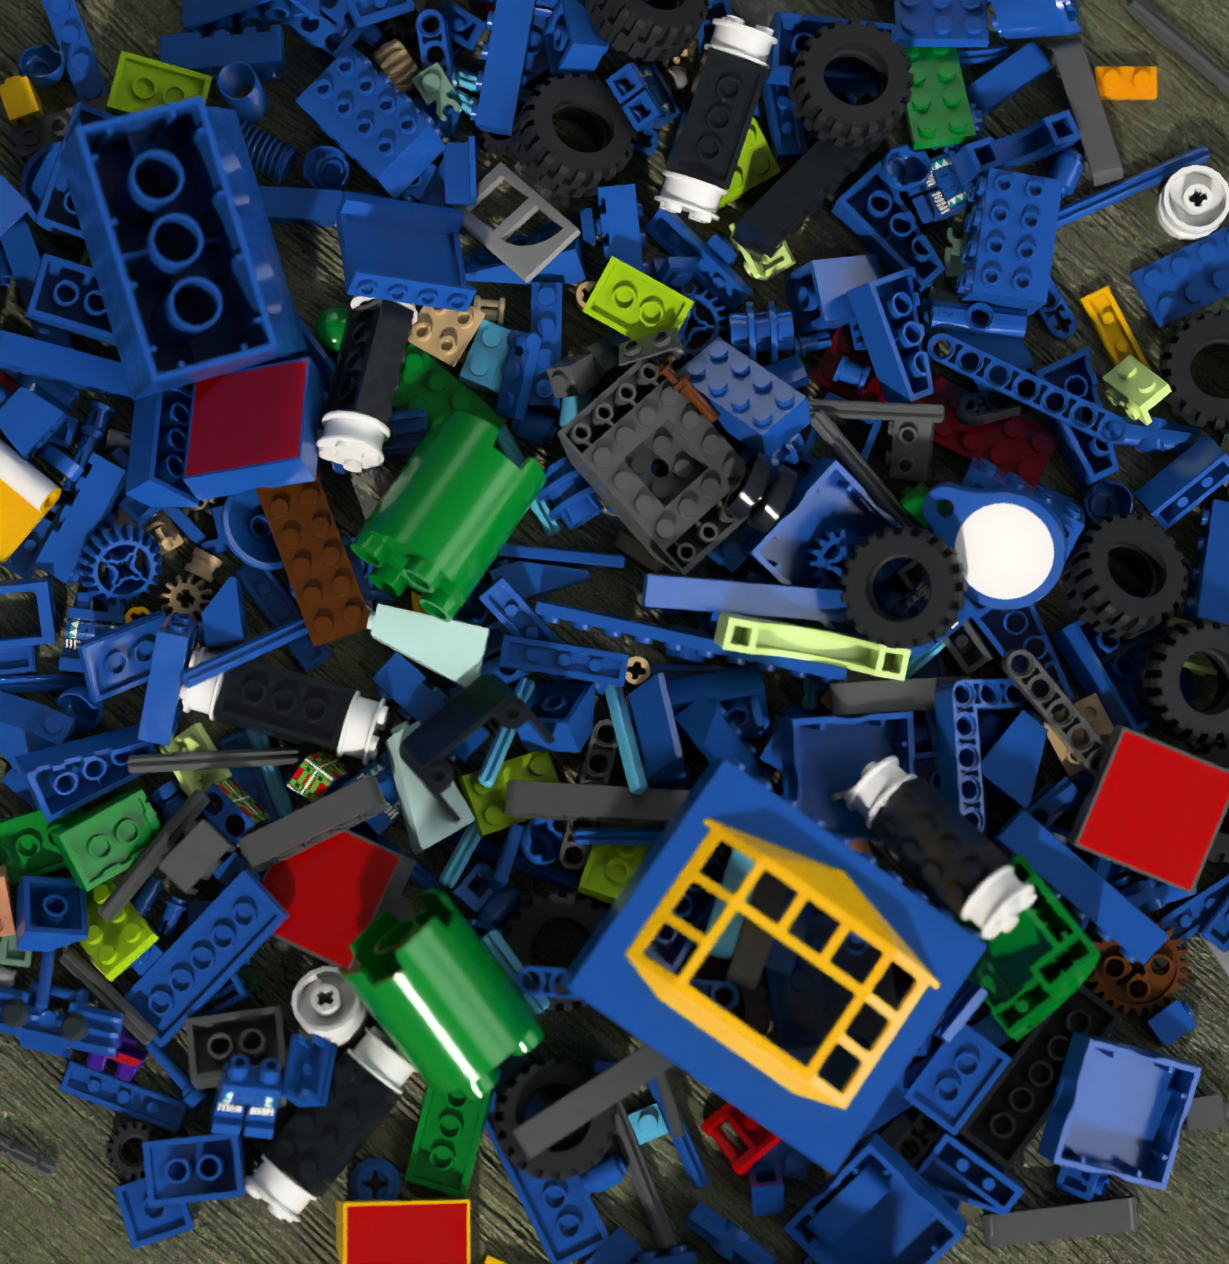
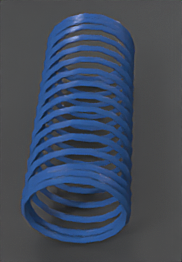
(235, 77)
(279, 173)

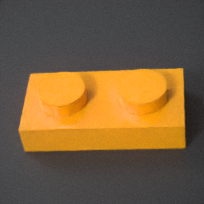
(1126, 82)

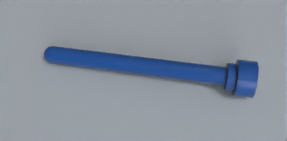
(192, 1096)

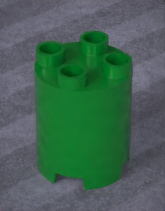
(447, 515)
(441, 996)

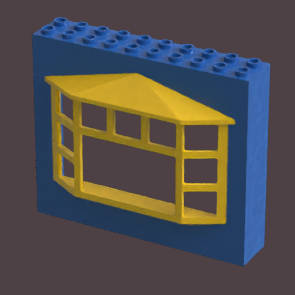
(713, 1044)

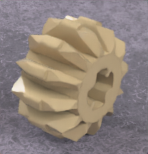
(397, 65)
(196, 592)

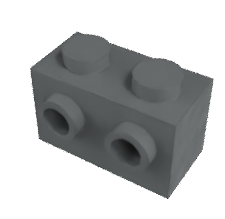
(910, 450)

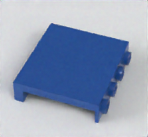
(402, 251)

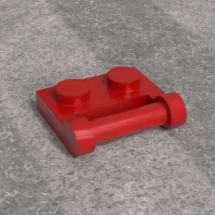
(754, 1135)

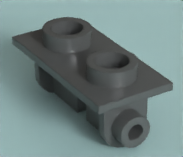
(653, 345)

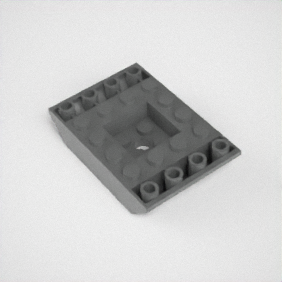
(645, 422)

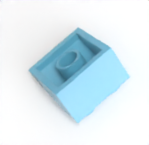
(486, 359)

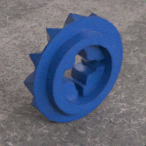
(365, 1171)

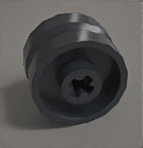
(760, 492)

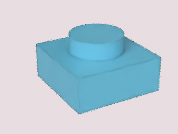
(648, 1123)

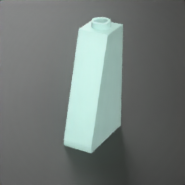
(446, 648)
(422, 814)

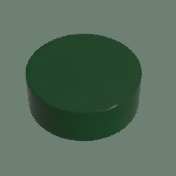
(250, 978)

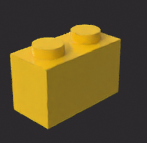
(21, 100)

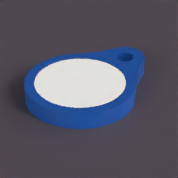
(1005, 540)

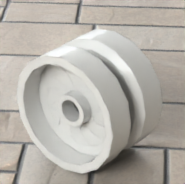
(1206, 190)
(328, 1006)

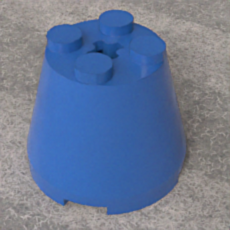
(1035, 18)

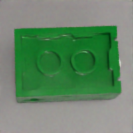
(107, 837)

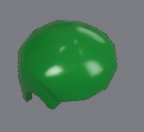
(330, 329)

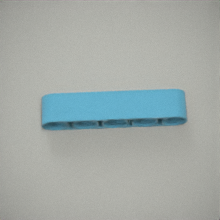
(735, 873)

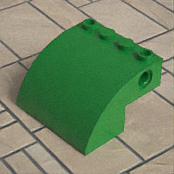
(1035, 962)

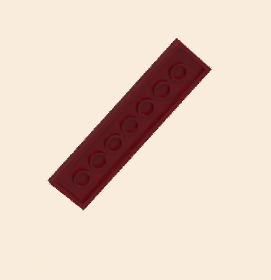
(1008, 443)

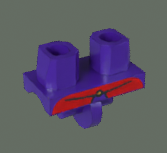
(128, 1057)

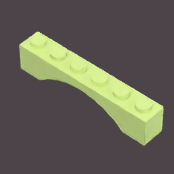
(812, 644)

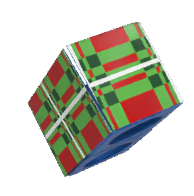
(319, 776)
(243, 806)

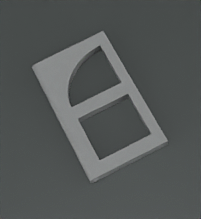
(523, 260)

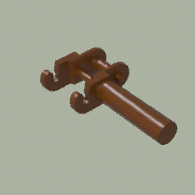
(687, 388)

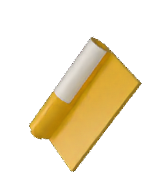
(24, 499)

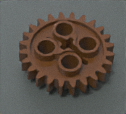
(1158, 982)

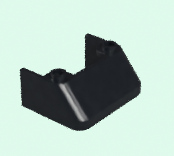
(481, 700)

